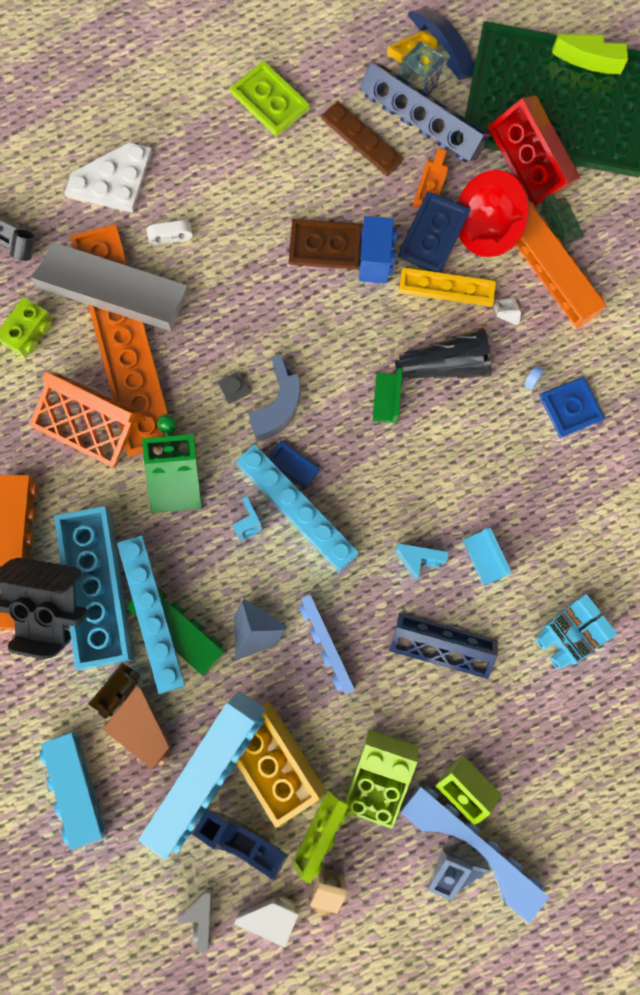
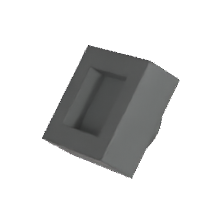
(233, 387)

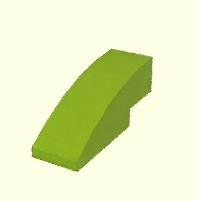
(591, 52)

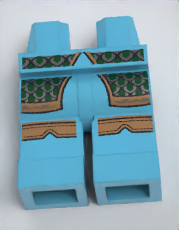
(568, 639)

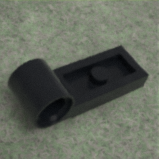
(17, 239)

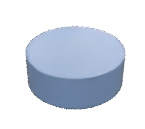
(534, 377)

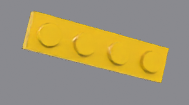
(447, 287)

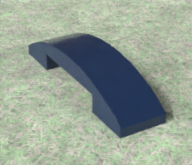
(450, 39)

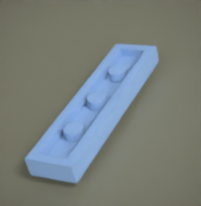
(320, 635)

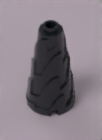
(459, 357)

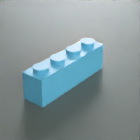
(72, 790)

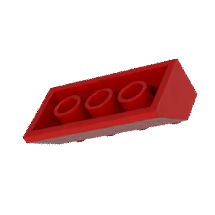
(533, 150)

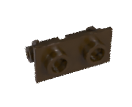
(116, 687)

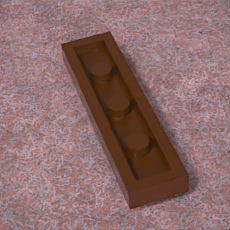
(362, 138)

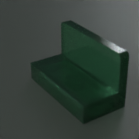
(561, 219)

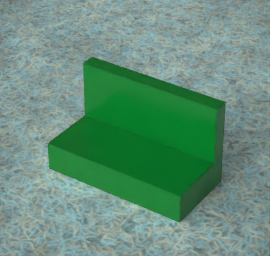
(387, 397)

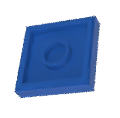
(571, 407)

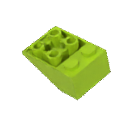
(381, 778)

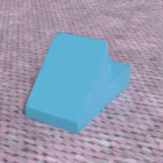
(413, 556)

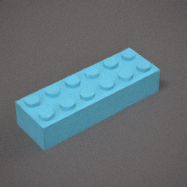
(89, 543)
(203, 775)

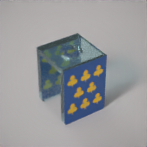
(429, 72)

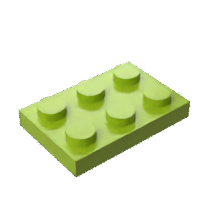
(270, 98)
(320, 836)

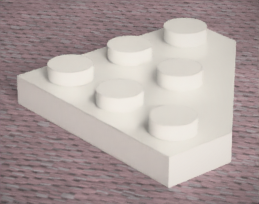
(112, 179)

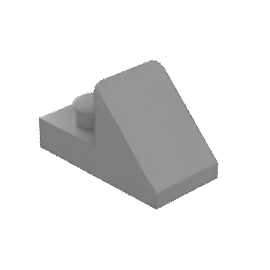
(200, 912)

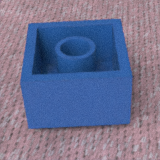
(377, 249)

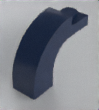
(232, 836)

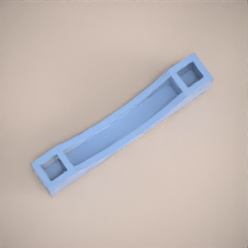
(517, 891)

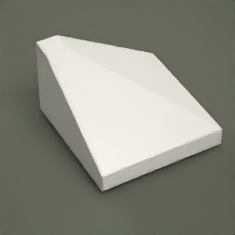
(507, 310)

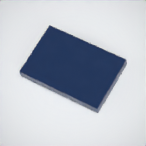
(434, 232)

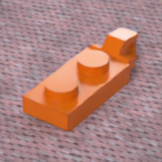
(432, 177)

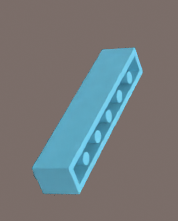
(297, 508)

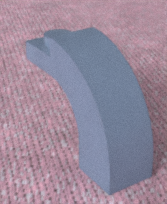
(278, 415)

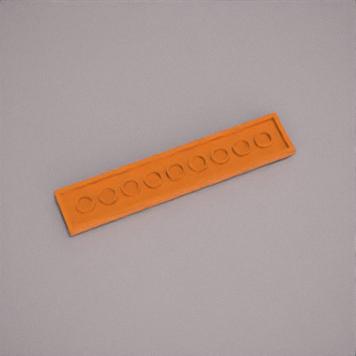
(125, 348)

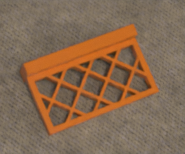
(91, 399)

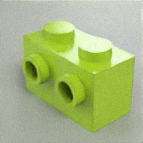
(25, 327)
(468, 790)

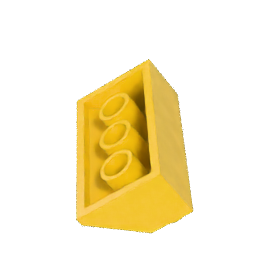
(279, 770)

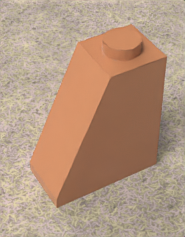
(140, 730)

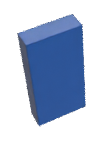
(293, 464)

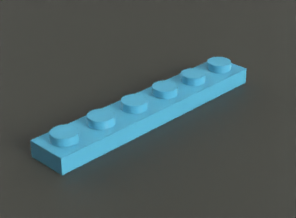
(151, 615)

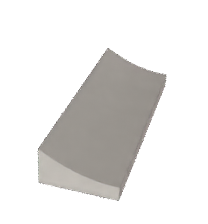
(110, 286)

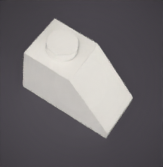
(270, 919)

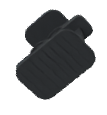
(40, 603)

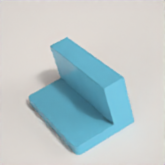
(249, 526)
(486, 556)

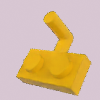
(401, 48)

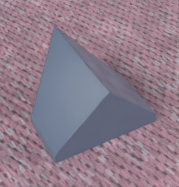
(254, 630)
(453, 875)

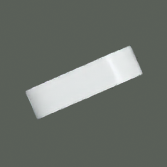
(169, 232)

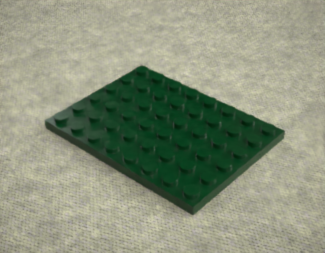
(588, 109)

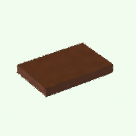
(325, 244)

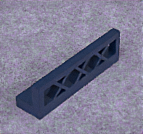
(446, 641)

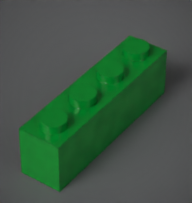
(188, 637)

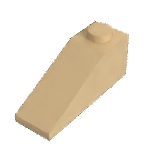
(328, 892)

